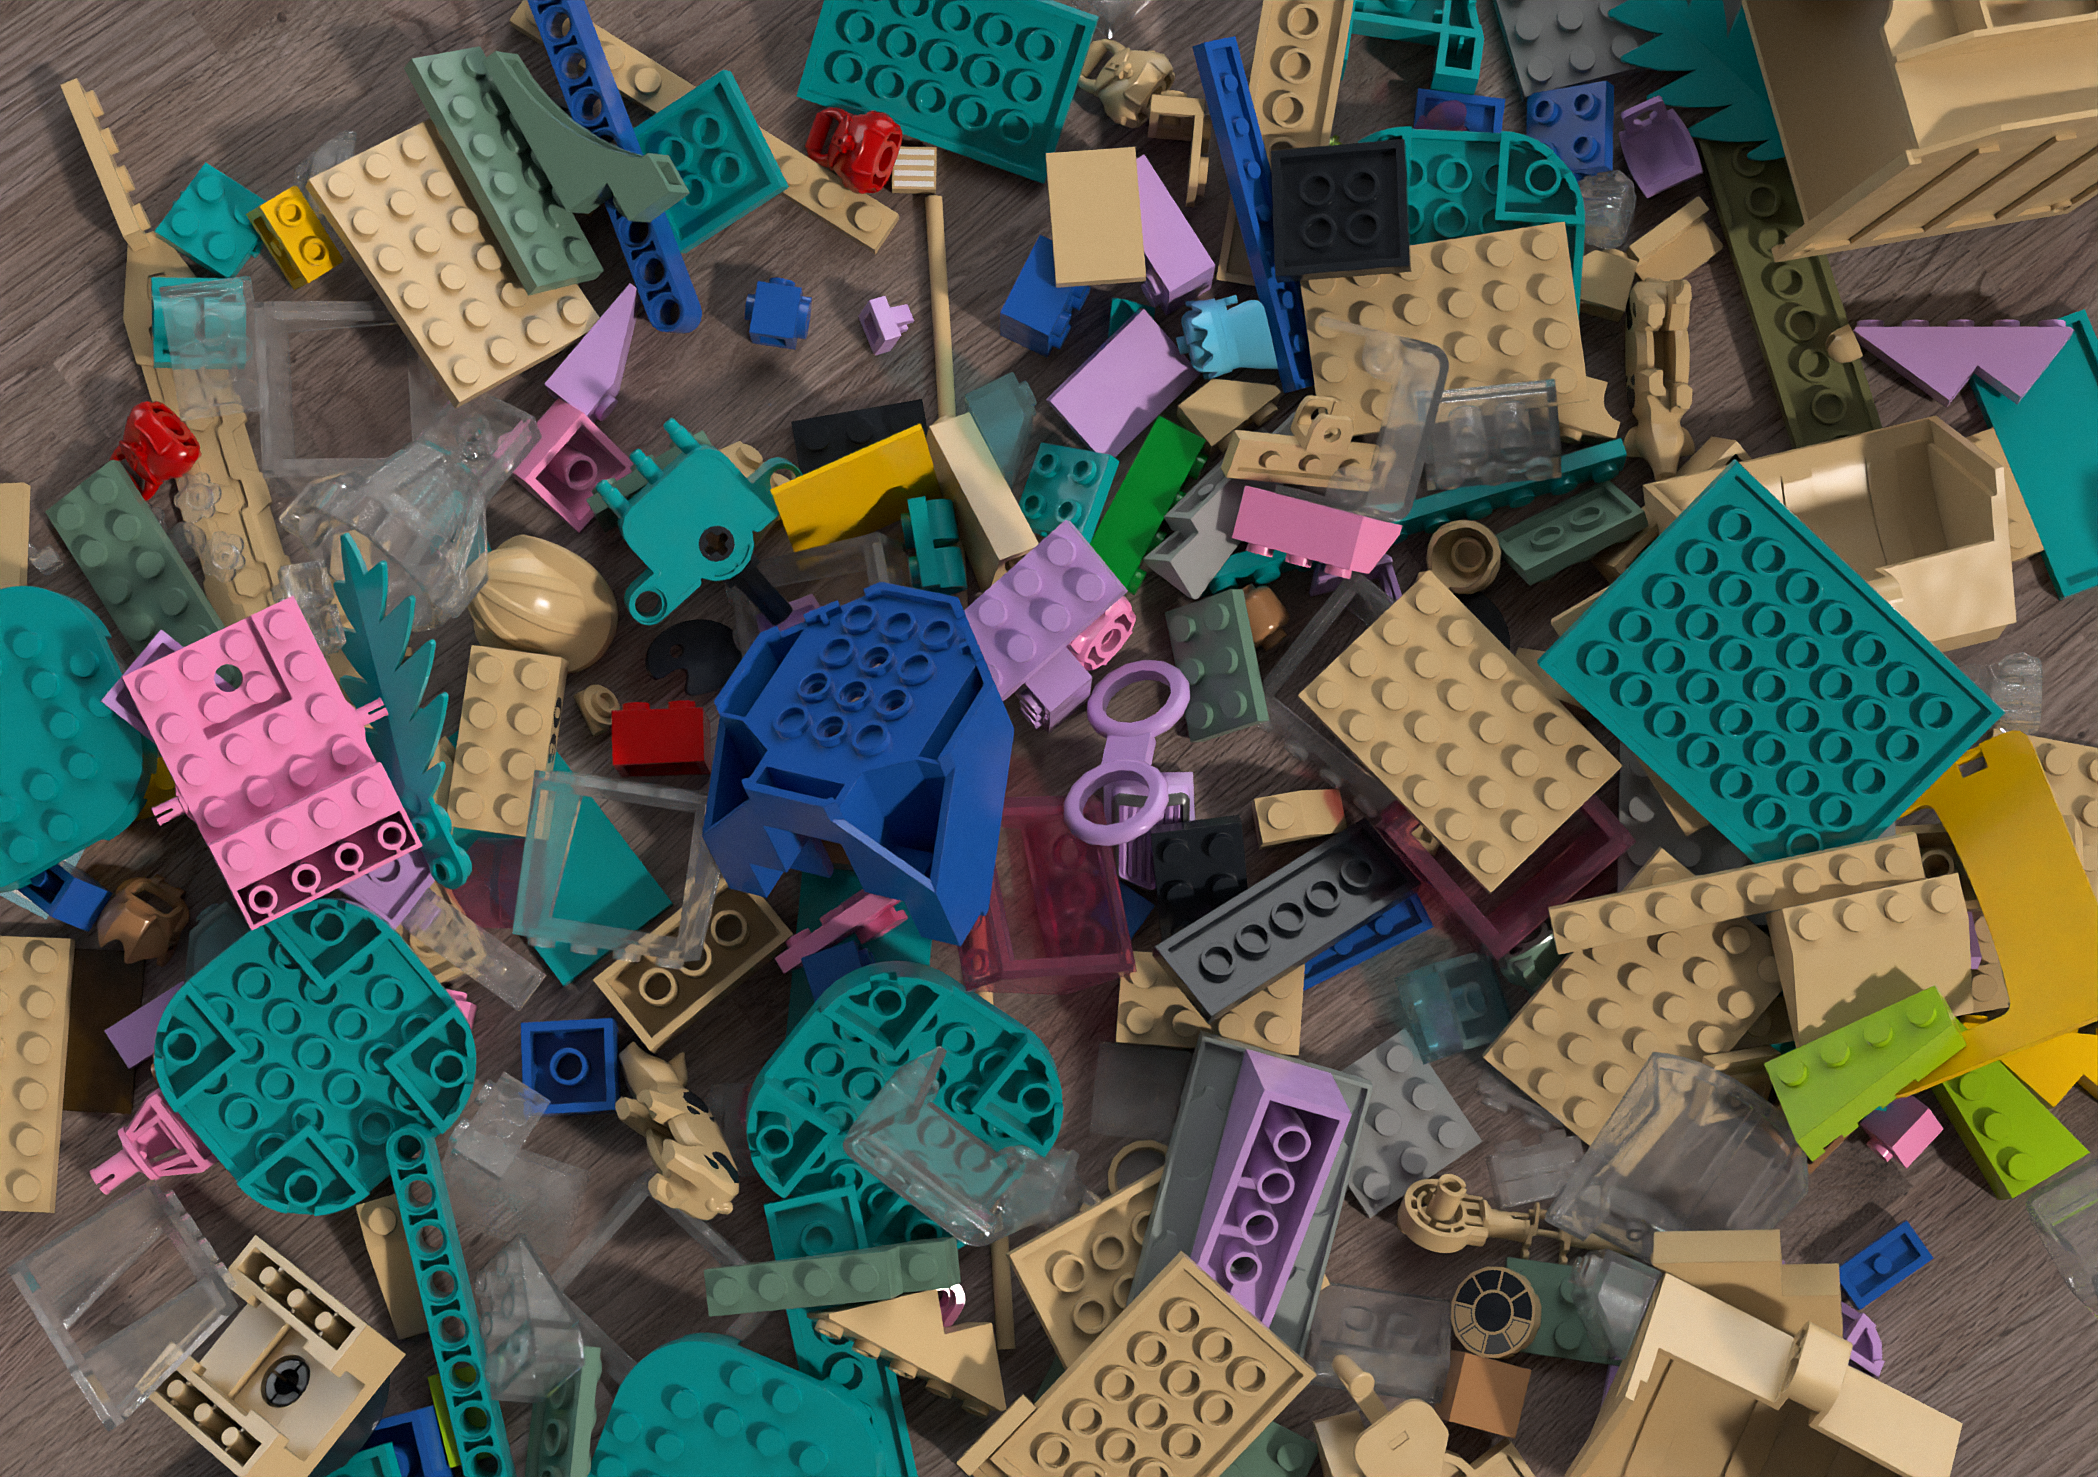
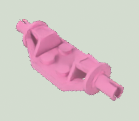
(148, 1135)

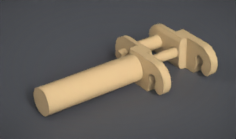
(1592, 1242)

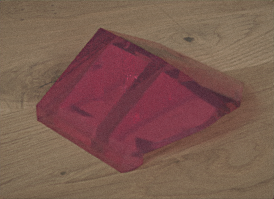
(493, 885)

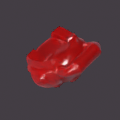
(860, 149)
(156, 446)

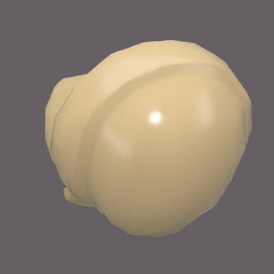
(1463, 556)

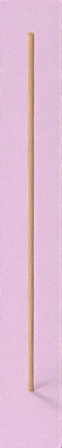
(946, 406)

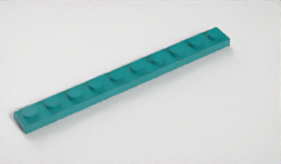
(1431, 512)

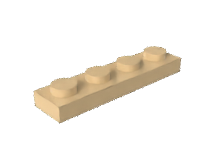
(114, 179)

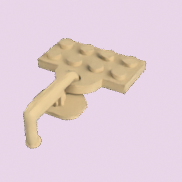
(1413, 1437)

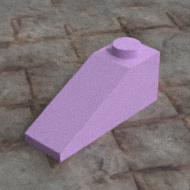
(595, 367)

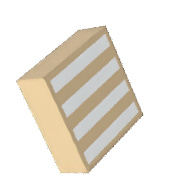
(915, 170)

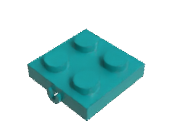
(212, 223)

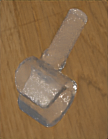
(45, 560)

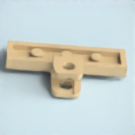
(1299, 459)

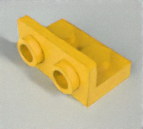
(295, 237)

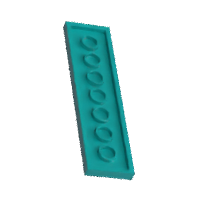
(828, 1224)

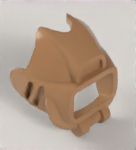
(141, 927)

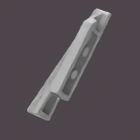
(1204, 528)

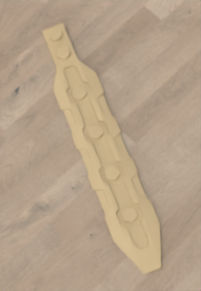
(224, 450)

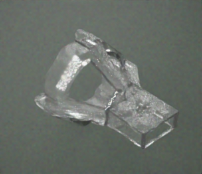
(419, 502)

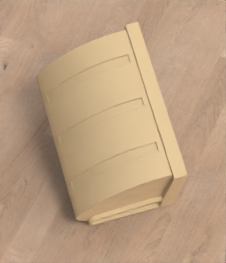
(1905, 510)
(1742, 1399)

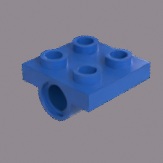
(1575, 125)

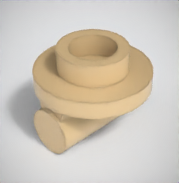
(596, 707)

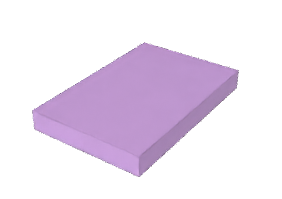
(1123, 385)

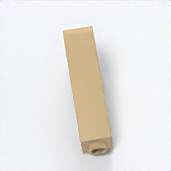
(984, 506)

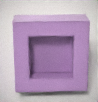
(884, 324)

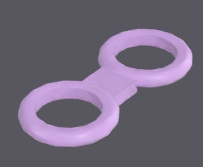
(1127, 753)

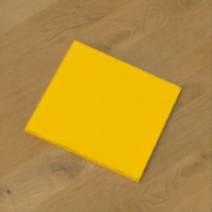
(857, 491)

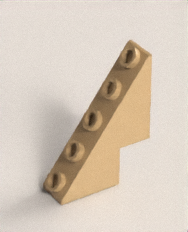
(1749, 1275)
(912, 1337)

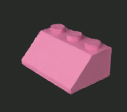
(1312, 533)

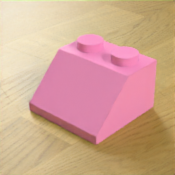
(570, 463)

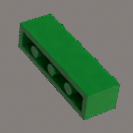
(1144, 498)

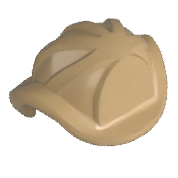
(544, 603)

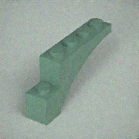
(577, 162)
(833, 1277)

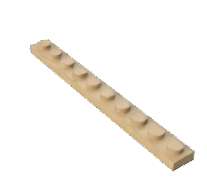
(809, 183)

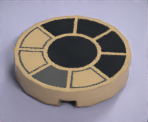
(1495, 1312)

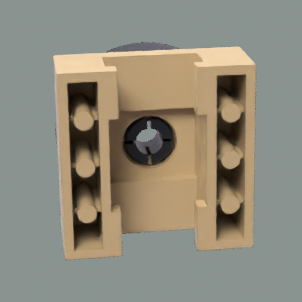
(284, 1341)

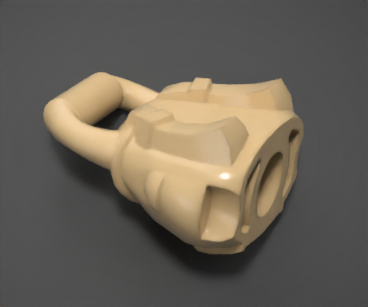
(1126, 80)

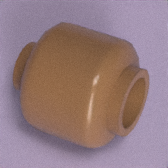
(1266, 616)

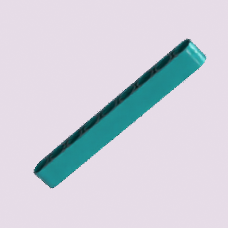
(439, 1304)

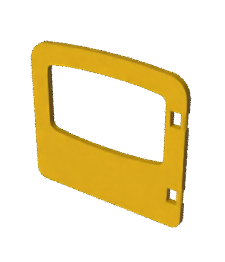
(2030, 897)

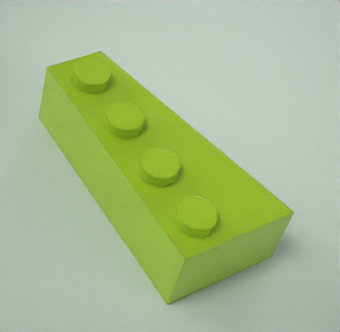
(1861, 1067)
(2006, 1128)

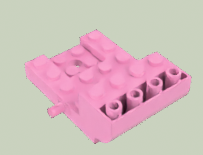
(273, 767)

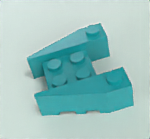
(1440, 23)

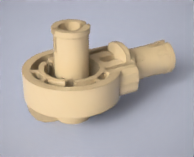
(1455, 1217)

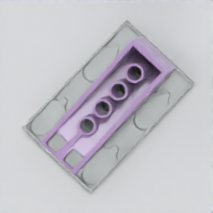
(1257, 1179)

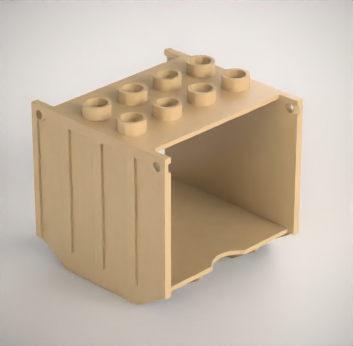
(1928, 113)

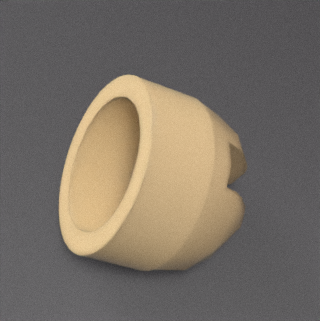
(1843, 345)

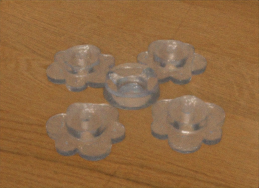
(220, 554)

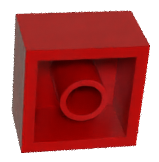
(661, 740)

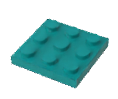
(717, 156)

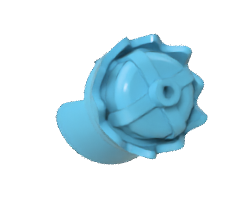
(1226, 338)

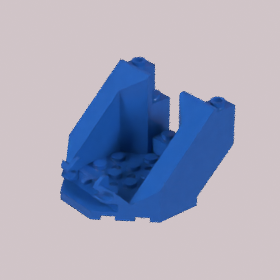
(900, 789)

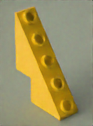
(2054, 1065)

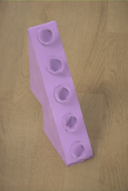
(1946, 357)

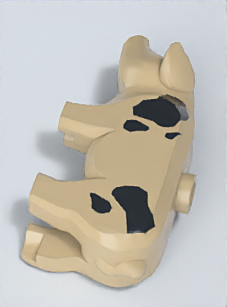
(1658, 373)
(679, 1134)

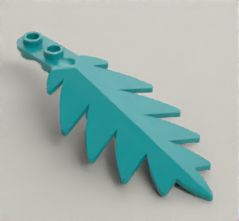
(1723, 66)
(409, 734)

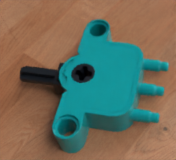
(676, 512)

